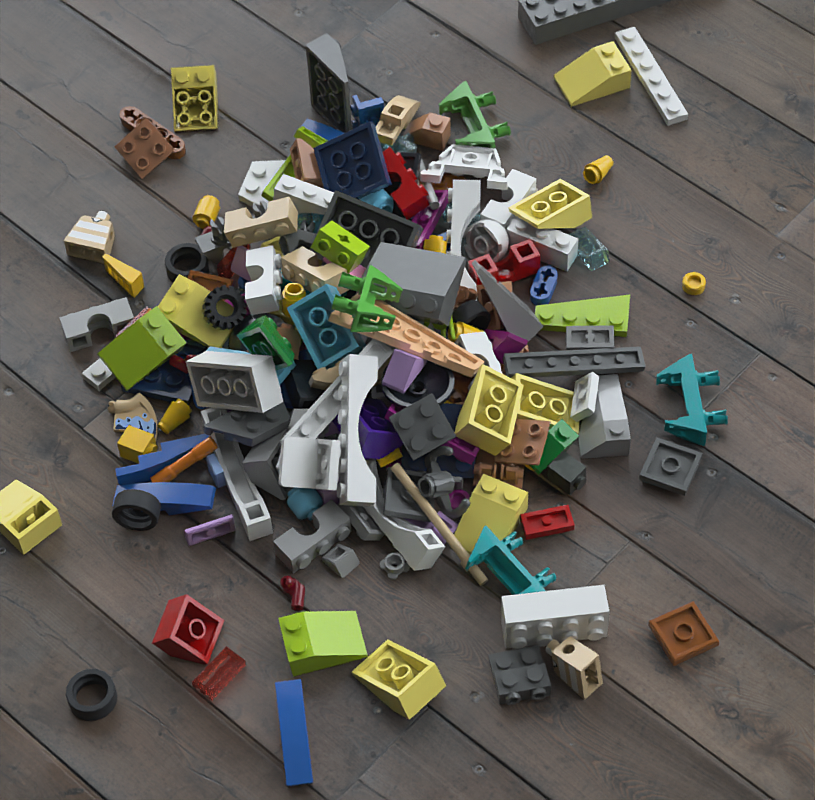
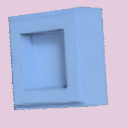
(215, 470)

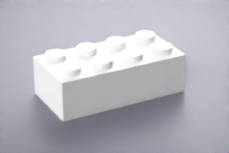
(234, 381)
(554, 615)

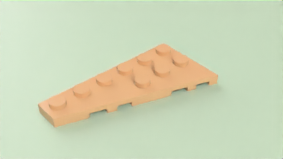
(416, 339)

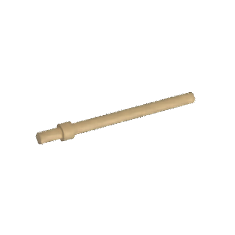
(438, 523)

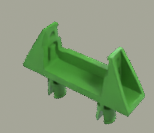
(468, 104)
(364, 307)

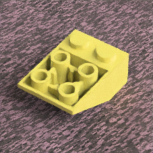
(194, 98)
(26, 516)

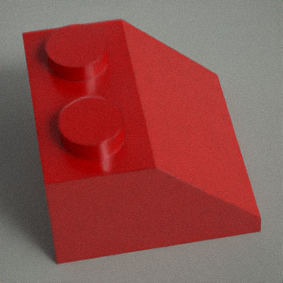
(188, 630)

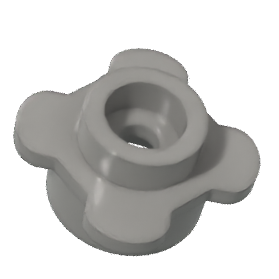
(394, 559)

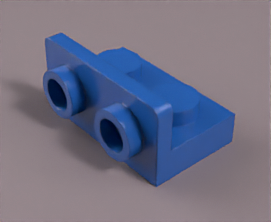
(366, 111)

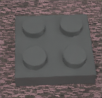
(422, 427)
(670, 466)

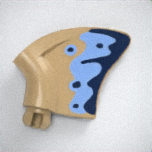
(134, 412)

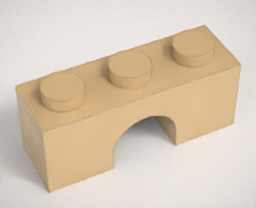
(278, 220)
(303, 268)

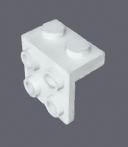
(309, 463)

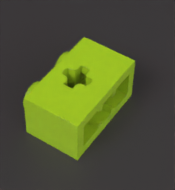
(340, 246)

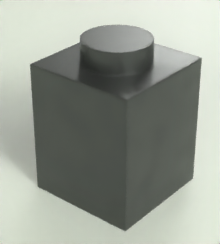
(567, 473)

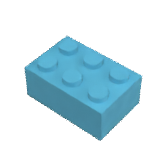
(324, 340)

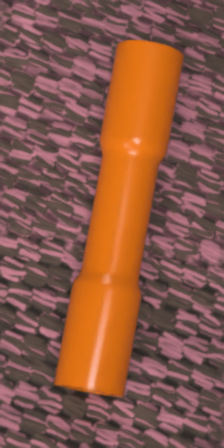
(197, 453)

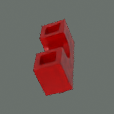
(409, 196)
(520, 263)

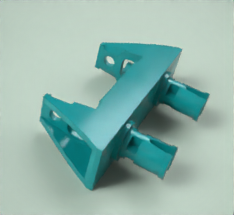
(694, 425)
(505, 566)

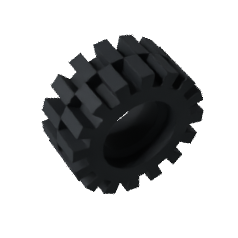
(234, 297)

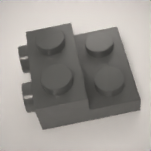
(399, 501)
(519, 675)

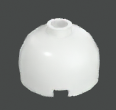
(486, 238)

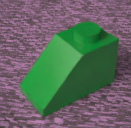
(559, 439)

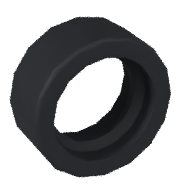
(184, 251)
(472, 314)
(140, 500)
(84, 678)

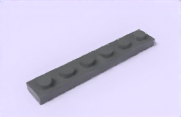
(574, 362)

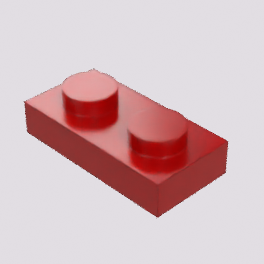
(547, 522)

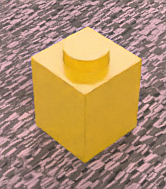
(136, 443)

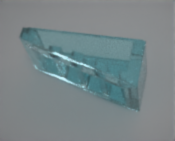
(590, 249)

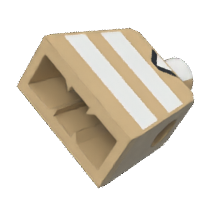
(91, 237)
(576, 665)

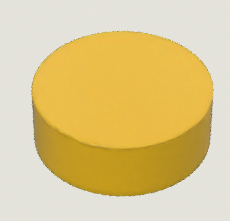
(693, 283)

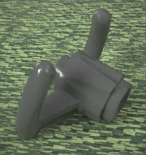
(440, 484)

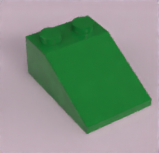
(264, 339)

